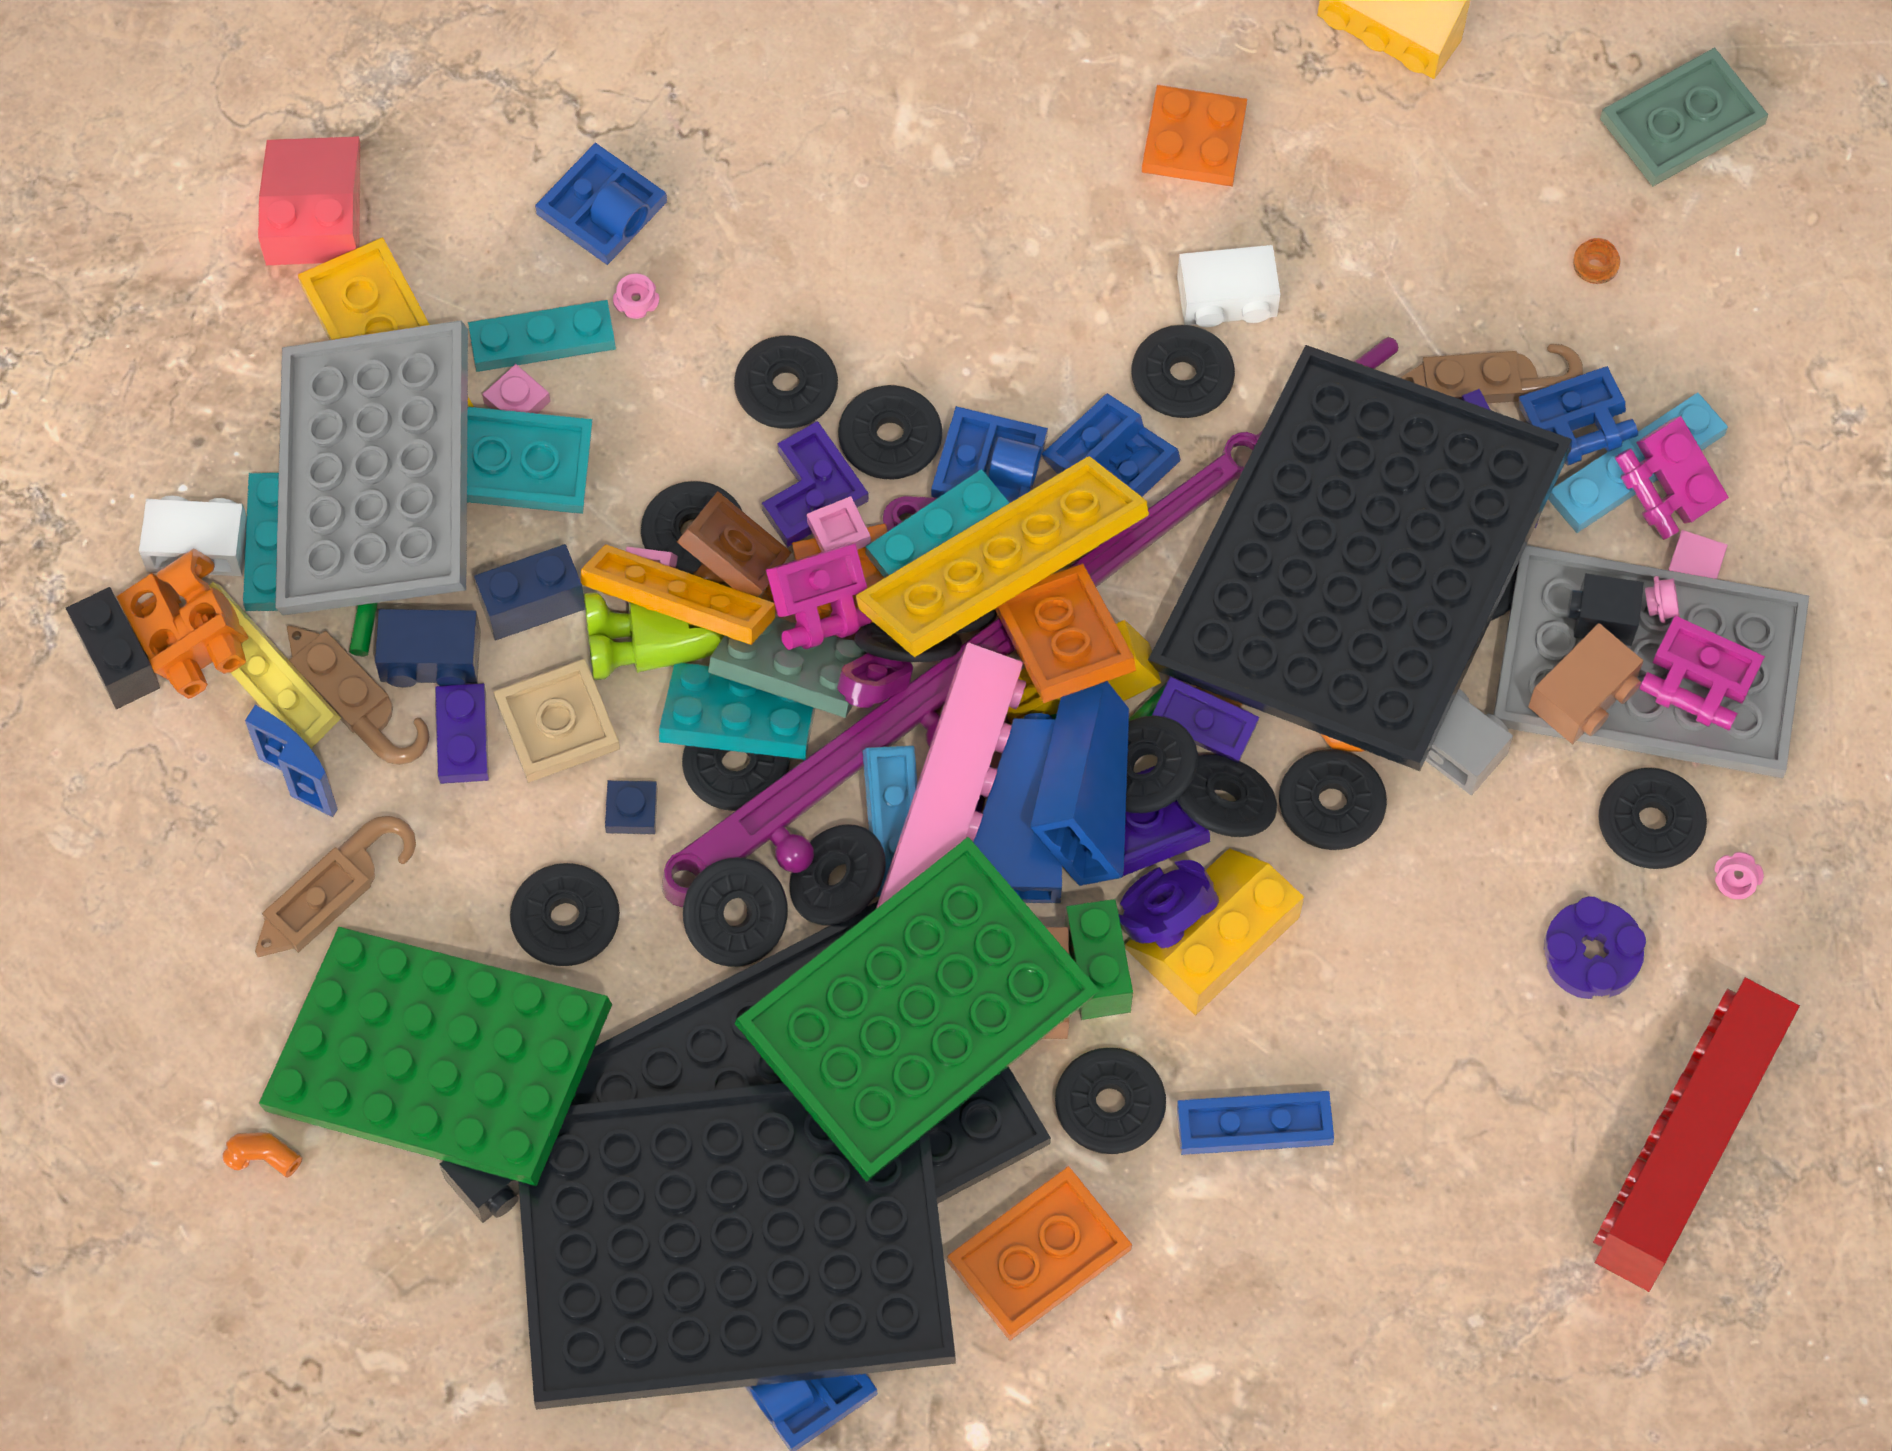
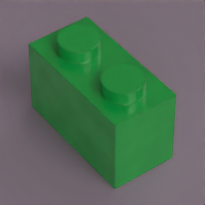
(1100, 952)

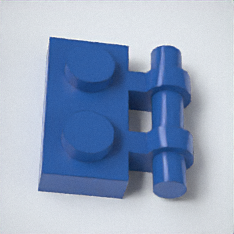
(1577, 404)

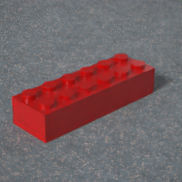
(1692, 1132)

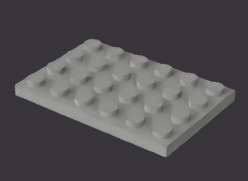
(373, 468)
(1749, 615)

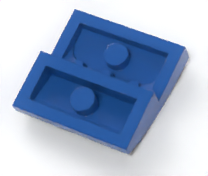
(1118, 442)
(288, 752)

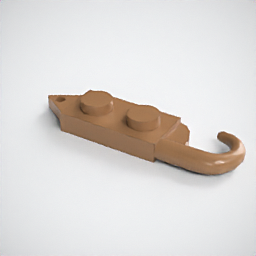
(1496, 374)
(351, 693)
(328, 888)

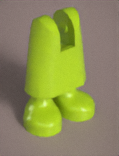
(655, 641)

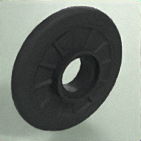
(1178, 397)
(786, 408)
(890, 458)
(668, 513)
(879, 644)
(1174, 766)
(729, 788)
(1245, 817)
(1327, 827)
(1646, 846)
(863, 877)
(705, 912)
(570, 943)
(1103, 1130)

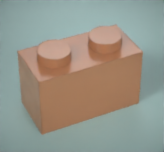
(1586, 684)

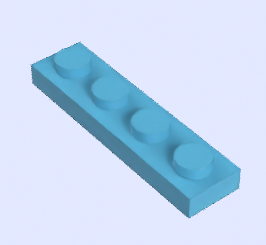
(1598, 485)

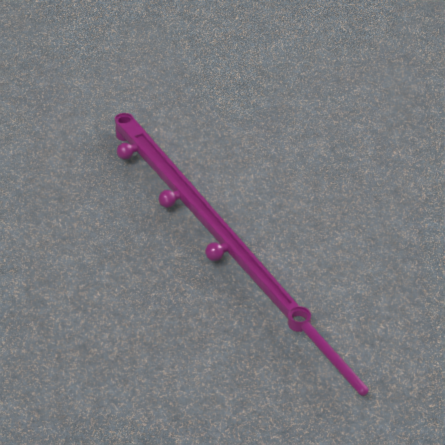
(825, 770)

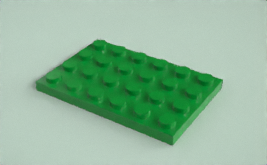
(916, 1008)
(436, 1055)

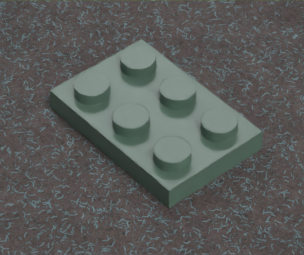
(1683, 116)
(795, 674)

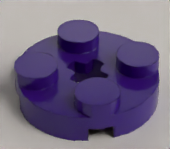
(1167, 904)
(1592, 921)

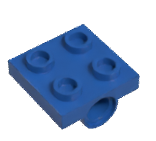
(601, 203)
(999, 446)
(810, 1407)

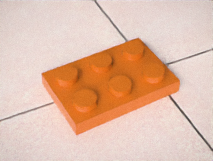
(1065, 634)
(1039, 1253)

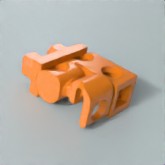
(185, 637)

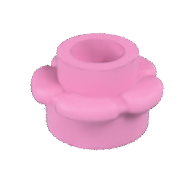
(631, 286)
(1662, 599)
(1735, 886)

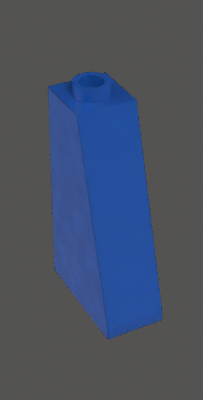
(1085, 785)
(1008, 813)

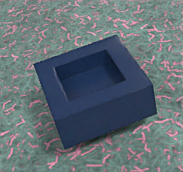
(631, 807)

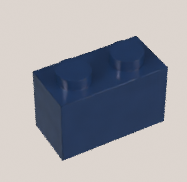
(530, 592)
(427, 647)

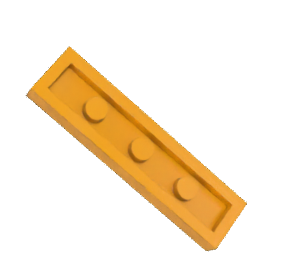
(678, 594)

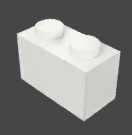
(1228, 286)
(178, 525)

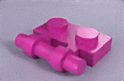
(1680, 469)
(814, 582)
(1706, 660)

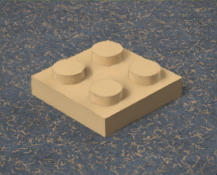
(556, 720)

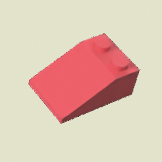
(309, 200)

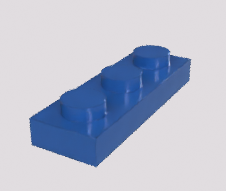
(1255, 1122)

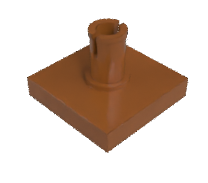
(732, 547)

